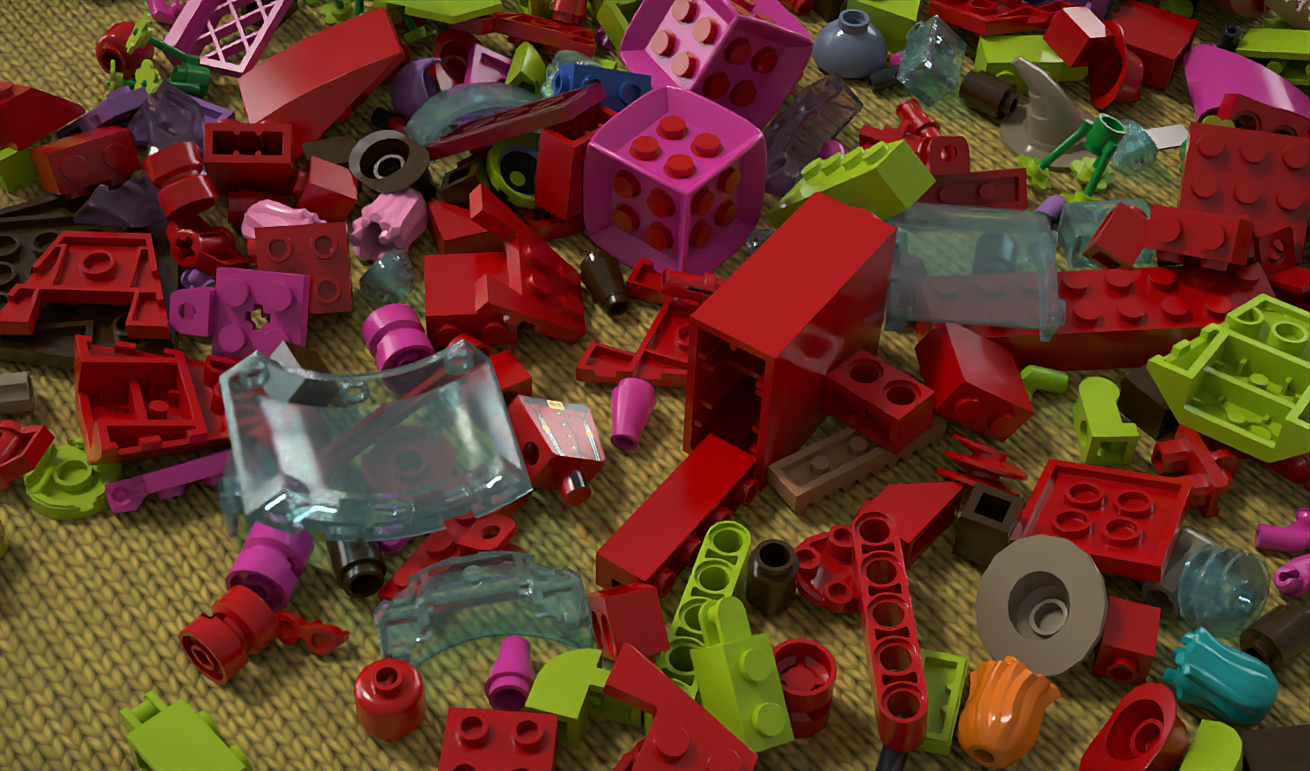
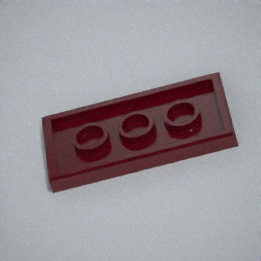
(517, 121)

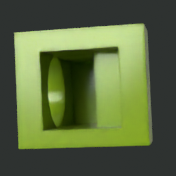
(1099, 426)

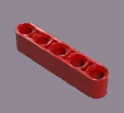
(882, 602)

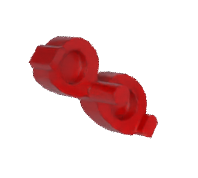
(319, 637)

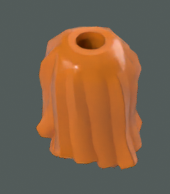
(1003, 712)

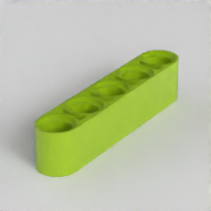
(715, 575)

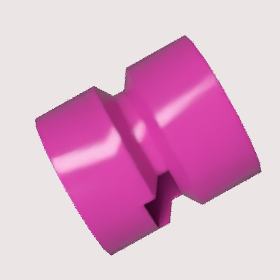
(396, 337)
(271, 564)

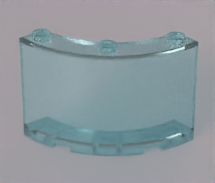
(974, 268)
(373, 448)

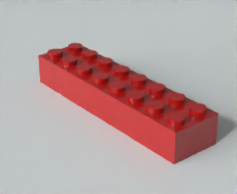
(1127, 315)

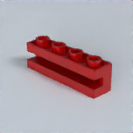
(674, 519)

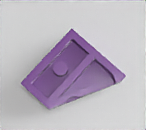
(117, 109)

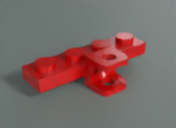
(960, 186)
(461, 538)

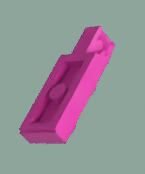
(166, 481)

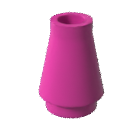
(631, 409)
(511, 676)

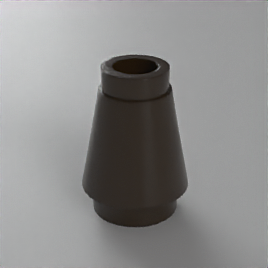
(605, 281)

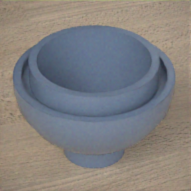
(850, 46)

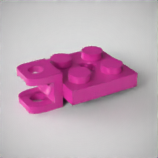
(227, 311)

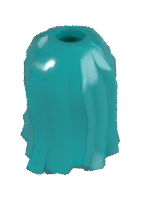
(1221, 679)

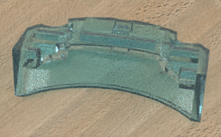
(461, 105)
(482, 599)

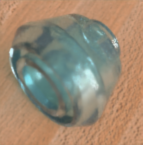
(1135, 148)
(389, 277)

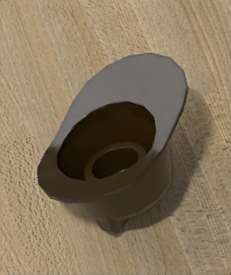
(388, 161)

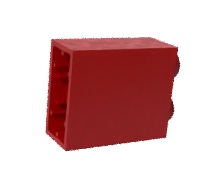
(784, 325)

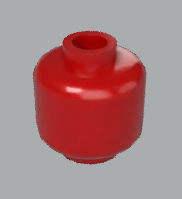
(113, 47)
(390, 703)

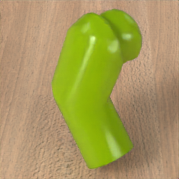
(1043, 379)

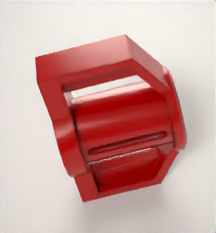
(203, 246)
(21, 449)

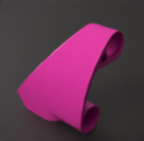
(1218, 72)

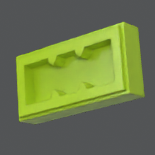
(945, 684)

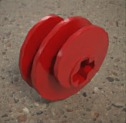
(982, 466)

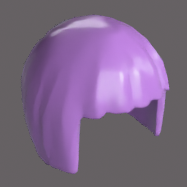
(413, 87)

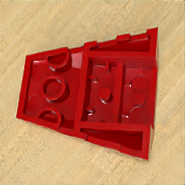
(323, 75)
(147, 403)

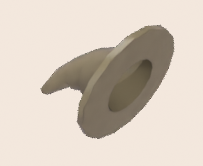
(1045, 121)
(1042, 604)

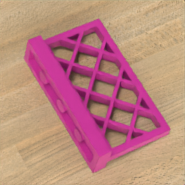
(198, 25)

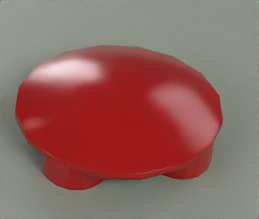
(827, 570)

